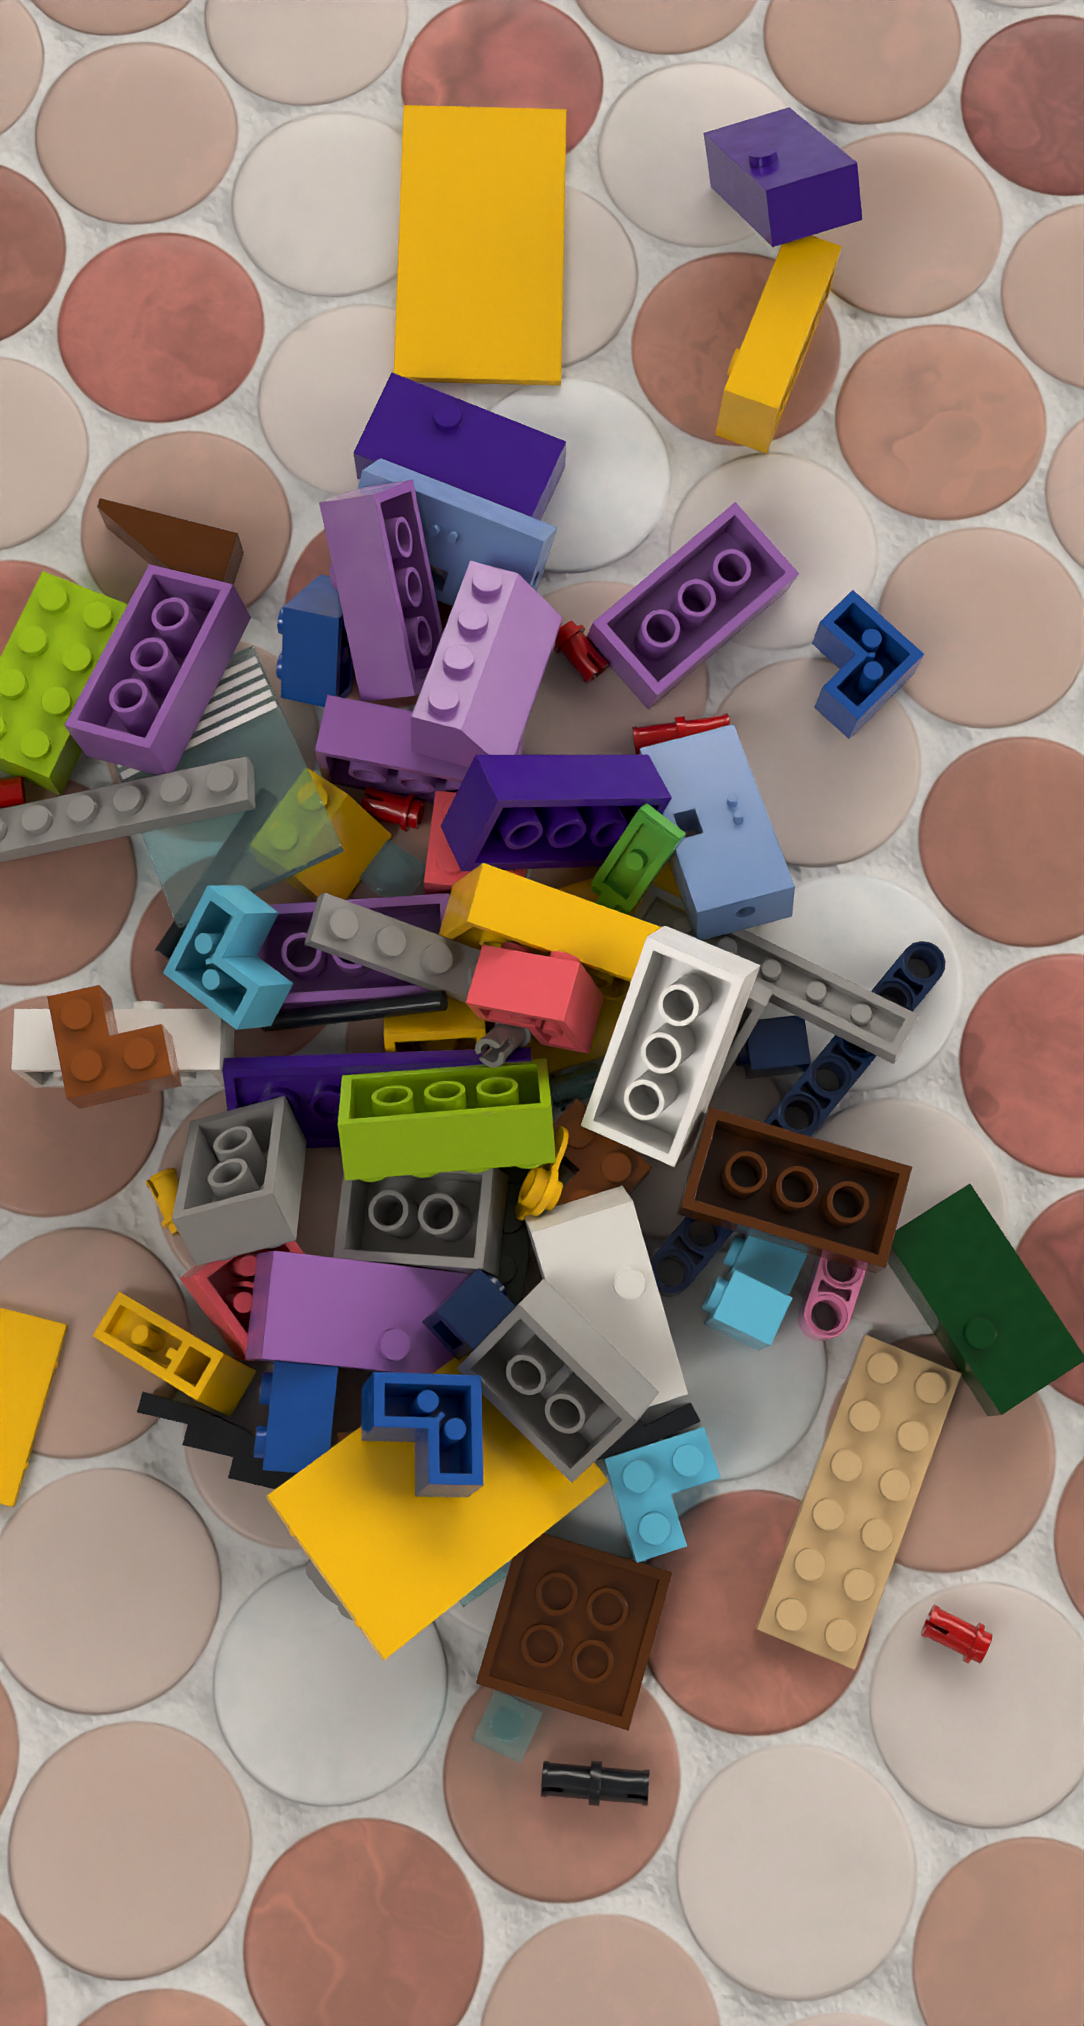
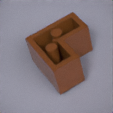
(101, 1063)
(596, 1160)

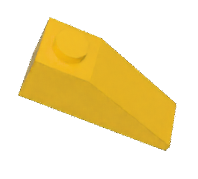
(174, 1354)

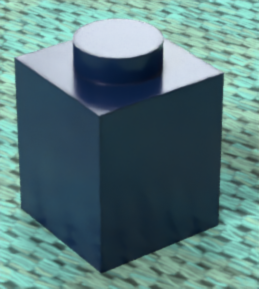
(775, 1048)
(469, 1313)

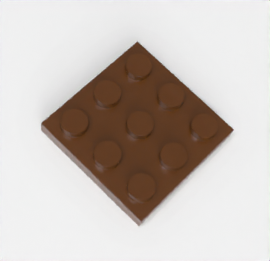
(575, 1629)

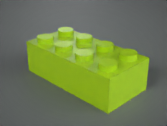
(45, 674)
(445, 1120)

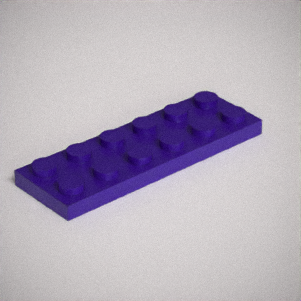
(314, 1081)

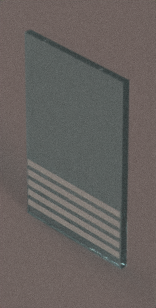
(252, 846)

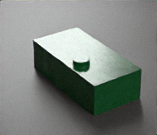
(982, 1302)

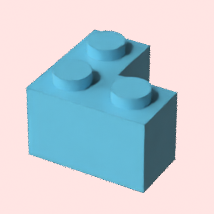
(220, 959)
(754, 1292)
(644, 1485)

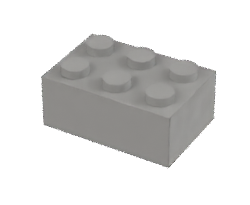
(241, 1181)
(425, 1222)
(559, 1381)

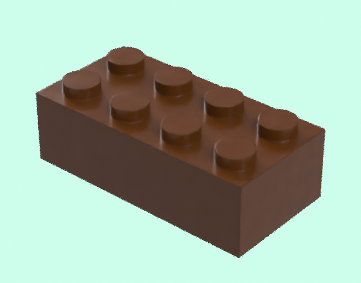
(794, 1190)

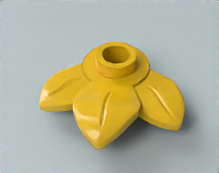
(541, 1186)

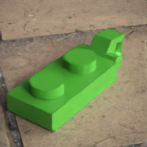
(636, 860)

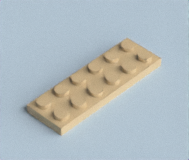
(858, 1502)

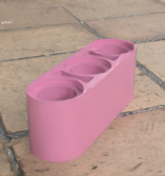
(837, 1294)

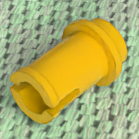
(164, 1190)

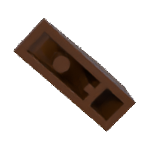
(175, 541)

